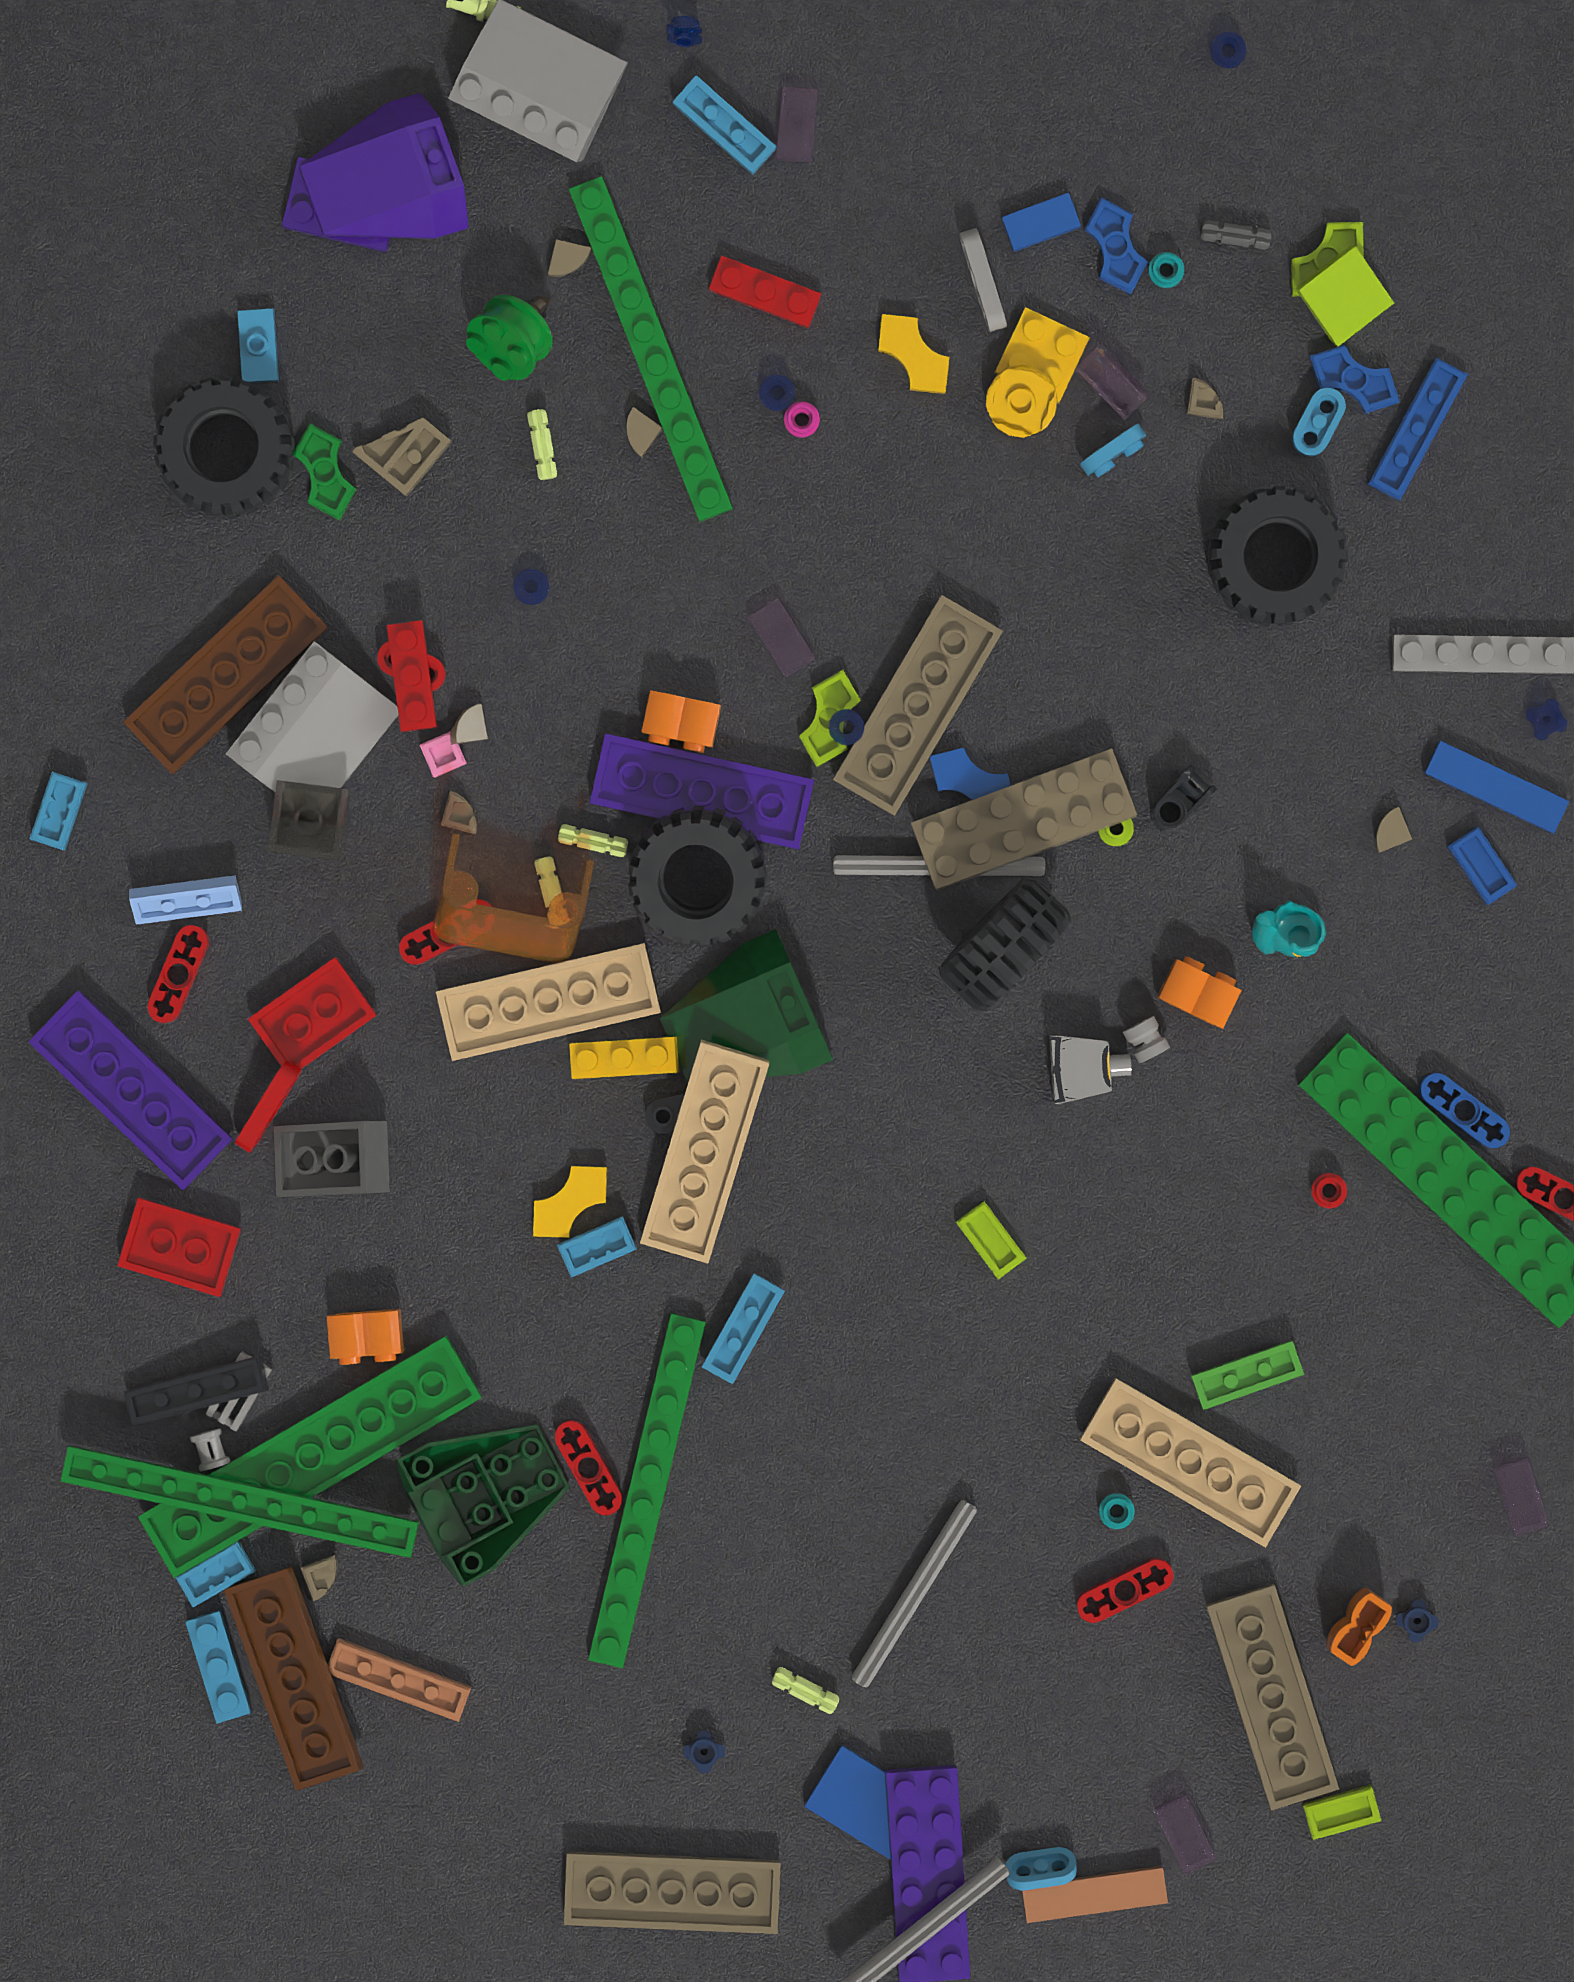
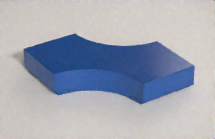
(1110, 230)
(1368, 386)
(957, 773)

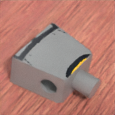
(1083, 1067)

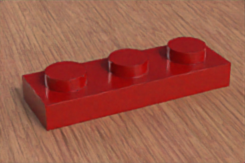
(765, 292)
(411, 676)

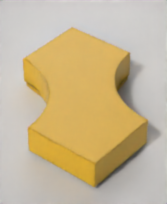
(903, 341)
(583, 1189)

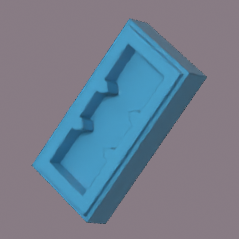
(258, 345)
(58, 811)
(596, 1246)
(215, 1574)

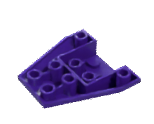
(388, 177)

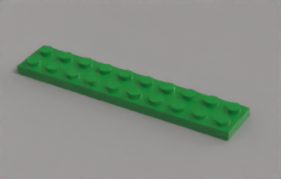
(1446, 1176)
(323, 1448)

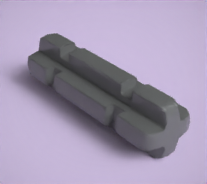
(1236, 234)

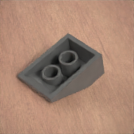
(331, 1158)

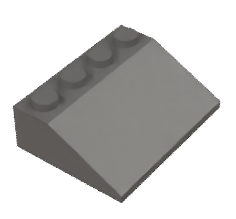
(538, 80)
(314, 725)

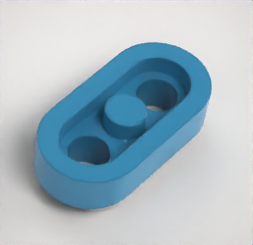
(1318, 423)
(1101, 460)
(1040, 1868)

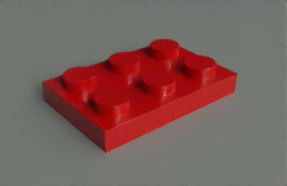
(313, 1015)
(179, 1247)

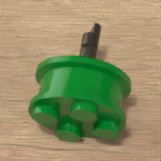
(510, 336)

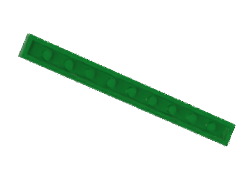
(650, 349)
(647, 1490)
(239, 1501)

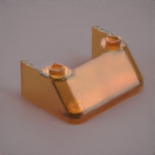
(505, 931)

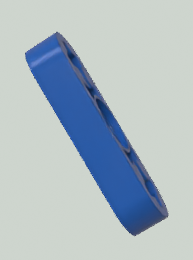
(1448, 1087)

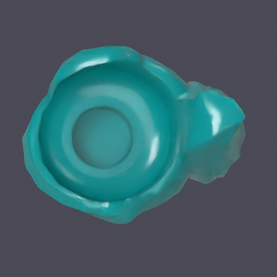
(1289, 930)

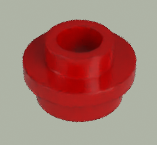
(1340, 1190)

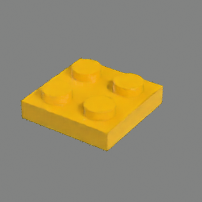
(1045, 346)

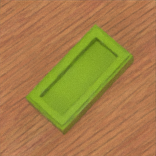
(990, 1240)
(1341, 1812)

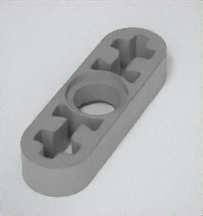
(982, 280)

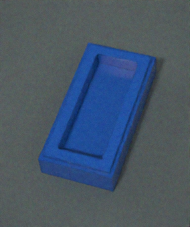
(1041, 222)
(1482, 865)

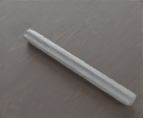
(916, 866)
(914, 1593)
(931, 1923)

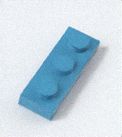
(724, 125)
(743, 1328)
(218, 1666)

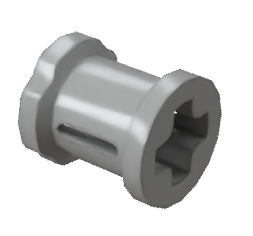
(218, 1458)

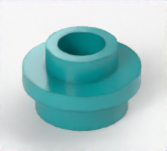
(1169, 259)
(1116, 1522)

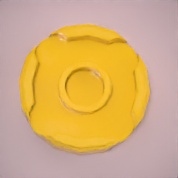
(1021, 401)

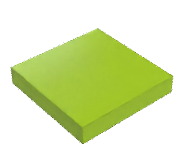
(1344, 295)

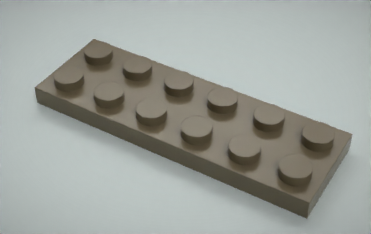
(918, 705)
(1024, 819)
(1272, 1696)
(672, 1892)

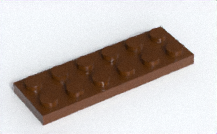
(225, 675)
(293, 1678)

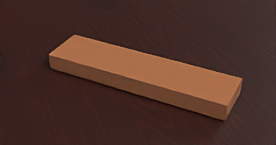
(398, 1679)
(1097, 1894)

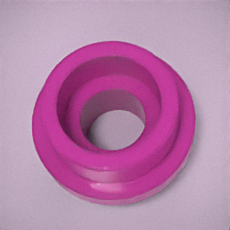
(801, 408)

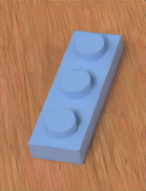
(185, 899)

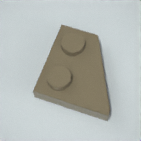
(405, 454)

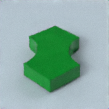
(328, 487)

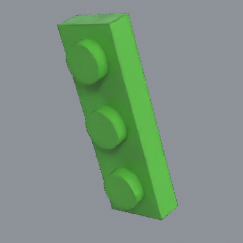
(1247, 1374)

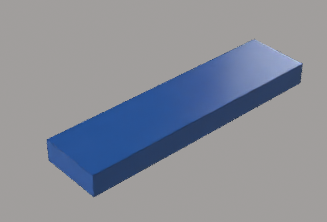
(1417, 429)
(1496, 787)

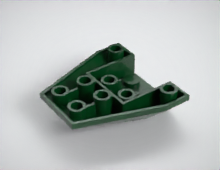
(753, 1008)
(481, 1495)

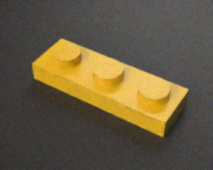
(624, 1057)

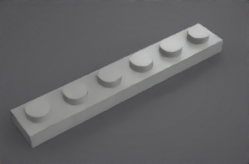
(1483, 654)

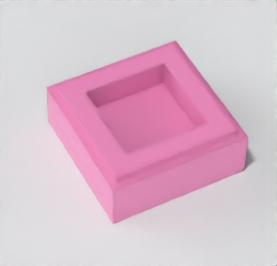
(441, 755)

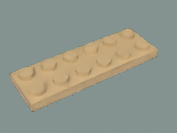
(548, 1002)
(704, 1151)
(1190, 1462)

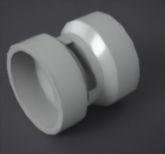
(1146, 1039)

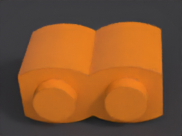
(681, 720)
(1199, 992)
(365, 1334)
(1353, 1634)

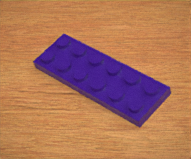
(661, 779)
(131, 1090)
(927, 1867)

